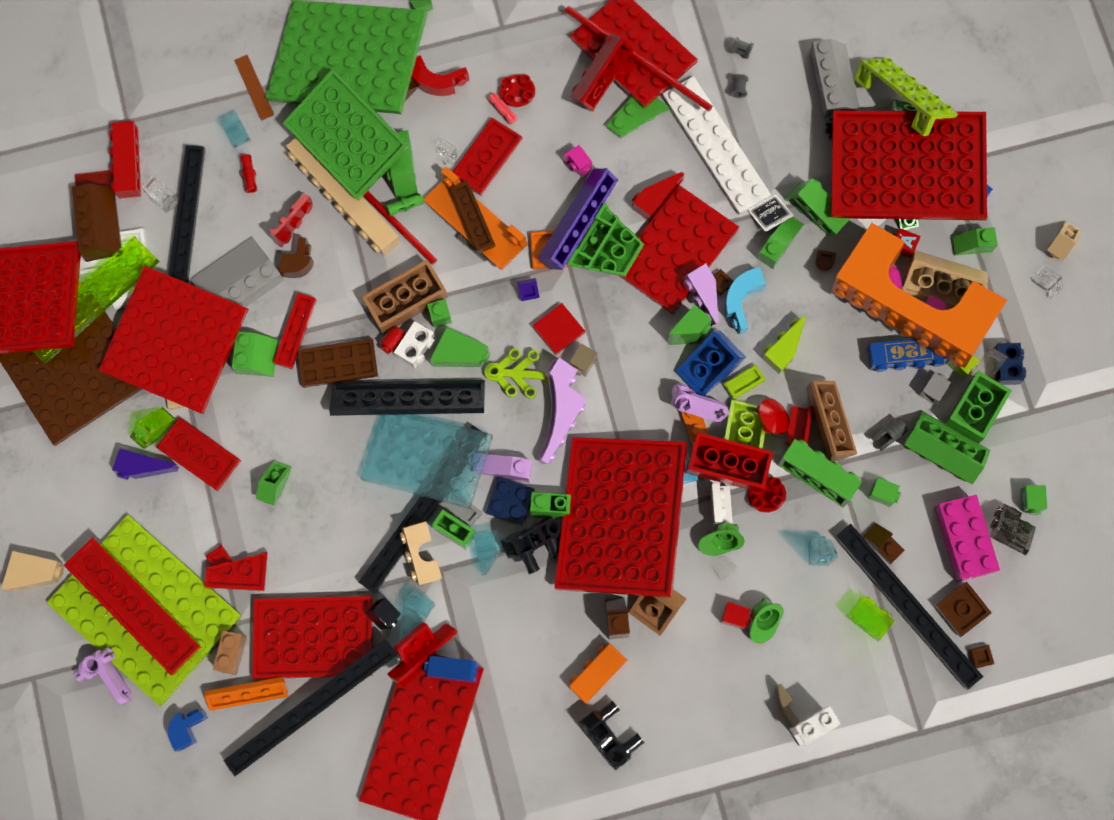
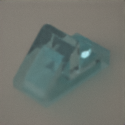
(234, 128)

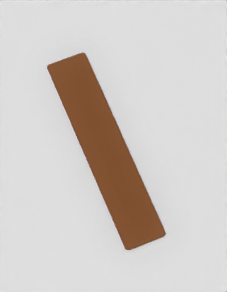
(254, 87)

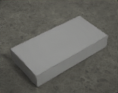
(466, 515)

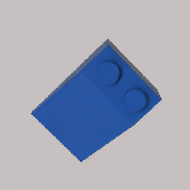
(710, 363)

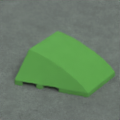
(607, 246)

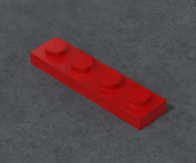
(295, 331)

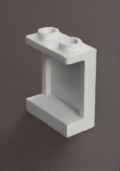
(814, 726)

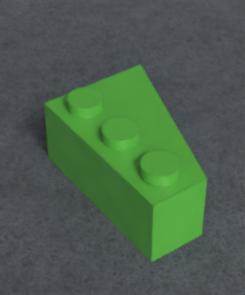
(402, 171)
(817, 205)

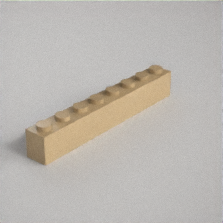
(358, 211)

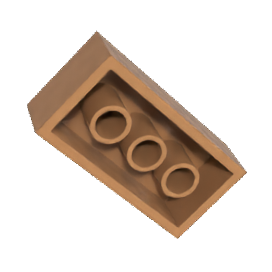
(404, 296)

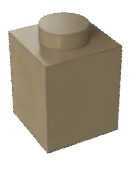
(583, 360)

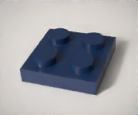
(510, 501)

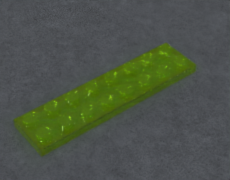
(107, 286)

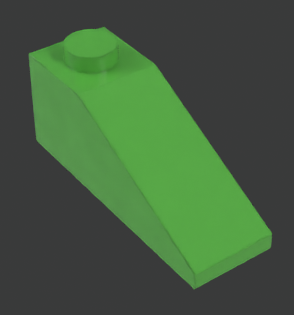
(779, 242)

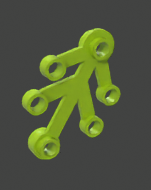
(516, 373)

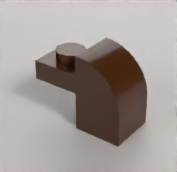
(297, 265)

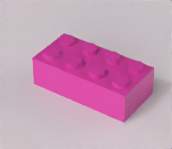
(966, 538)

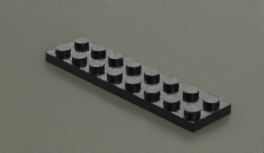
(407, 397)

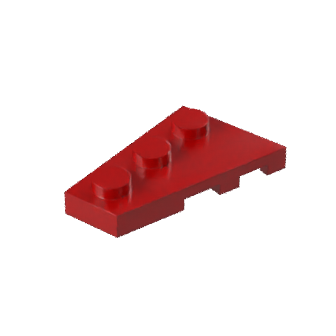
(287, 225)
(239, 575)

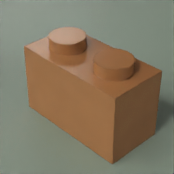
(229, 653)

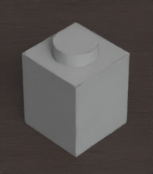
(935, 388)

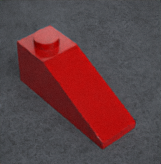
(654, 196)

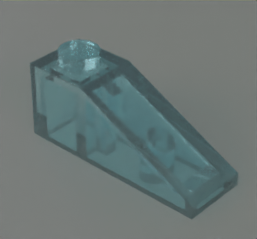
(821, 551)
(414, 612)

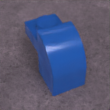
(180, 730)

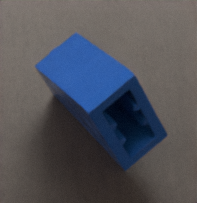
(452, 669)

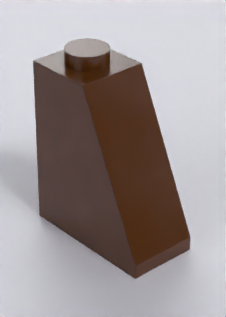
(617, 618)

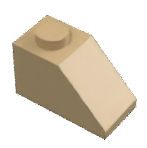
(1064, 241)

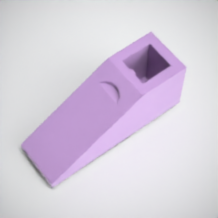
(703, 288)

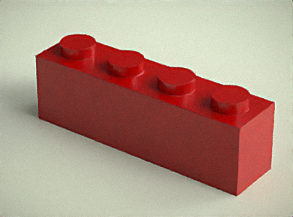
(125, 159)

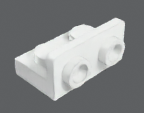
(721, 504)

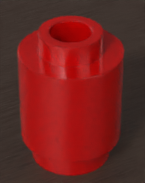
(392, 340)

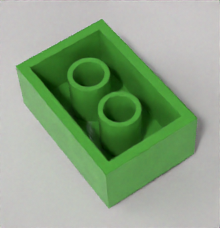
(978, 407)

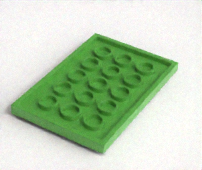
(346, 134)

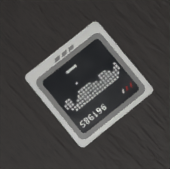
(770, 213)

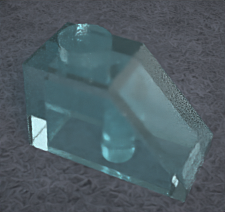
(488, 549)

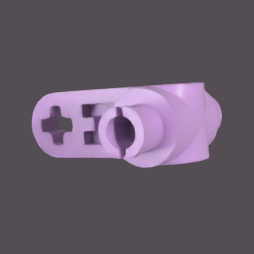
(688, 401)
(107, 673)

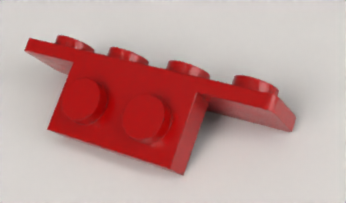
(418, 647)

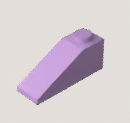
(508, 467)

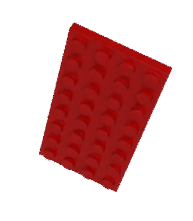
(419, 744)

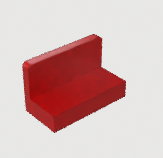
(799, 424)

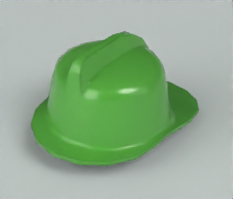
(721, 540)
(765, 620)

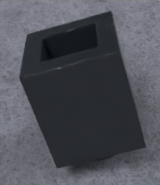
(383, 614)

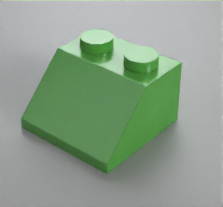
(691, 328)
(254, 354)

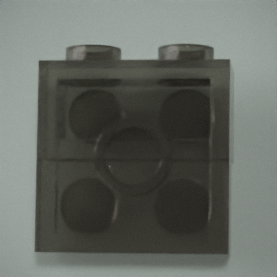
(1011, 530)

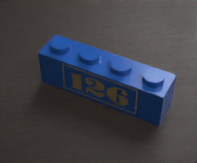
(901, 355)

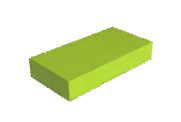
(744, 382)

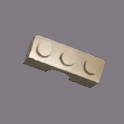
(414, 537)

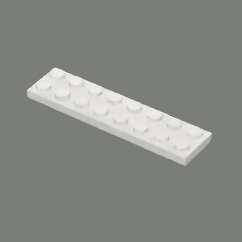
(717, 148)

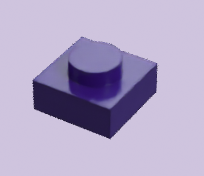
(528, 289)

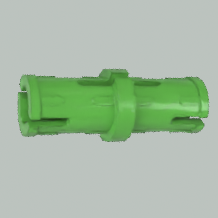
(404, 204)

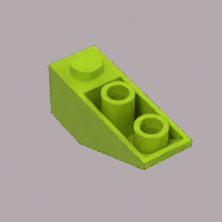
(783, 351)

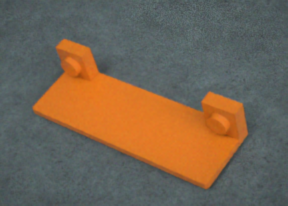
(508, 240)

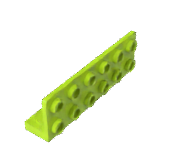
(918, 95)

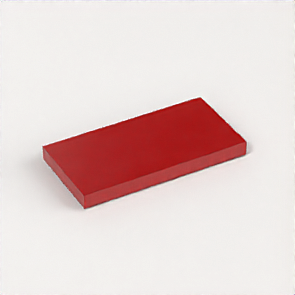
(487, 155)
(198, 454)

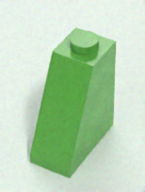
(459, 351)

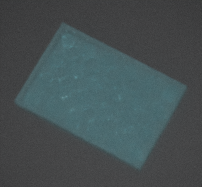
(427, 458)

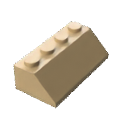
(940, 278)

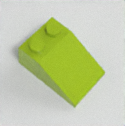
(744, 424)

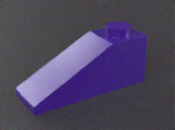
(139, 466)

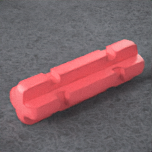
(502, 108)

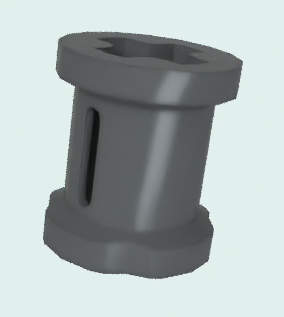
(742, 48)
(739, 86)

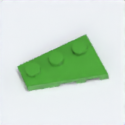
(634, 115)

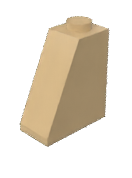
(30, 571)

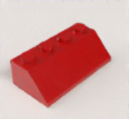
(601, 72)
(729, 462)

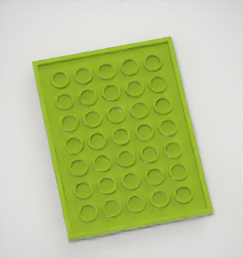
(172, 585)

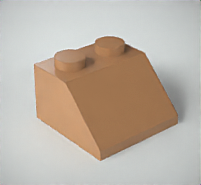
(657, 611)

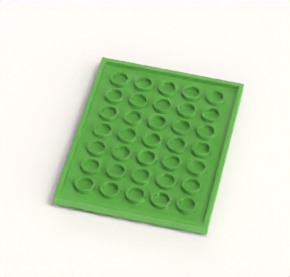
(363, 43)

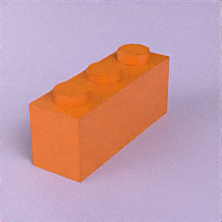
(597, 672)

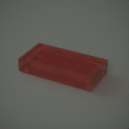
(101, 178)

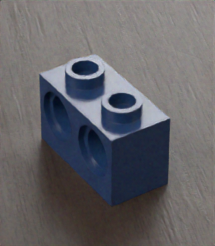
(1014, 364)

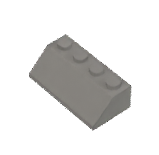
(833, 77)

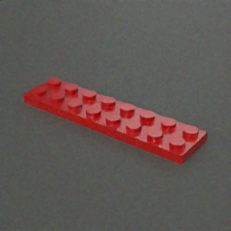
(132, 606)

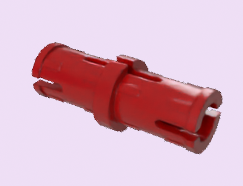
(248, 173)

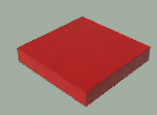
(559, 329)

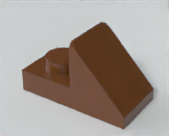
(883, 543)

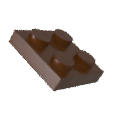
(963, 609)

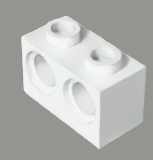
(410, 342)

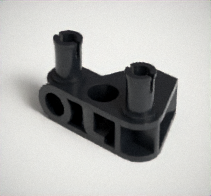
(525, 542)
(609, 742)

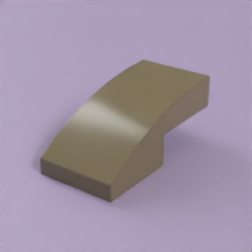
(784, 699)

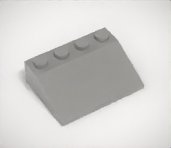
(240, 275)

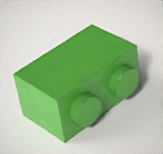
(454, 529)

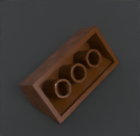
(96, 221)

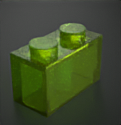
(870, 618)

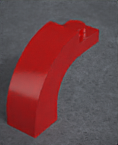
(437, 84)

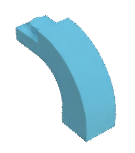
(745, 284)

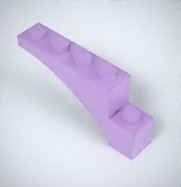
(564, 407)

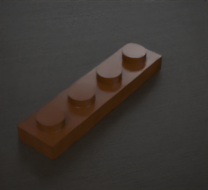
(473, 217)

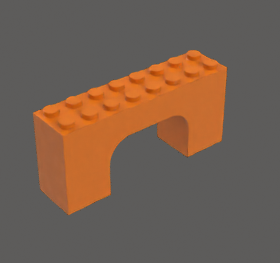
(950, 332)

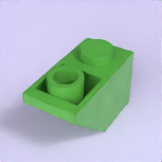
(549, 505)

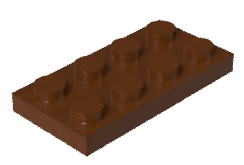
(337, 363)

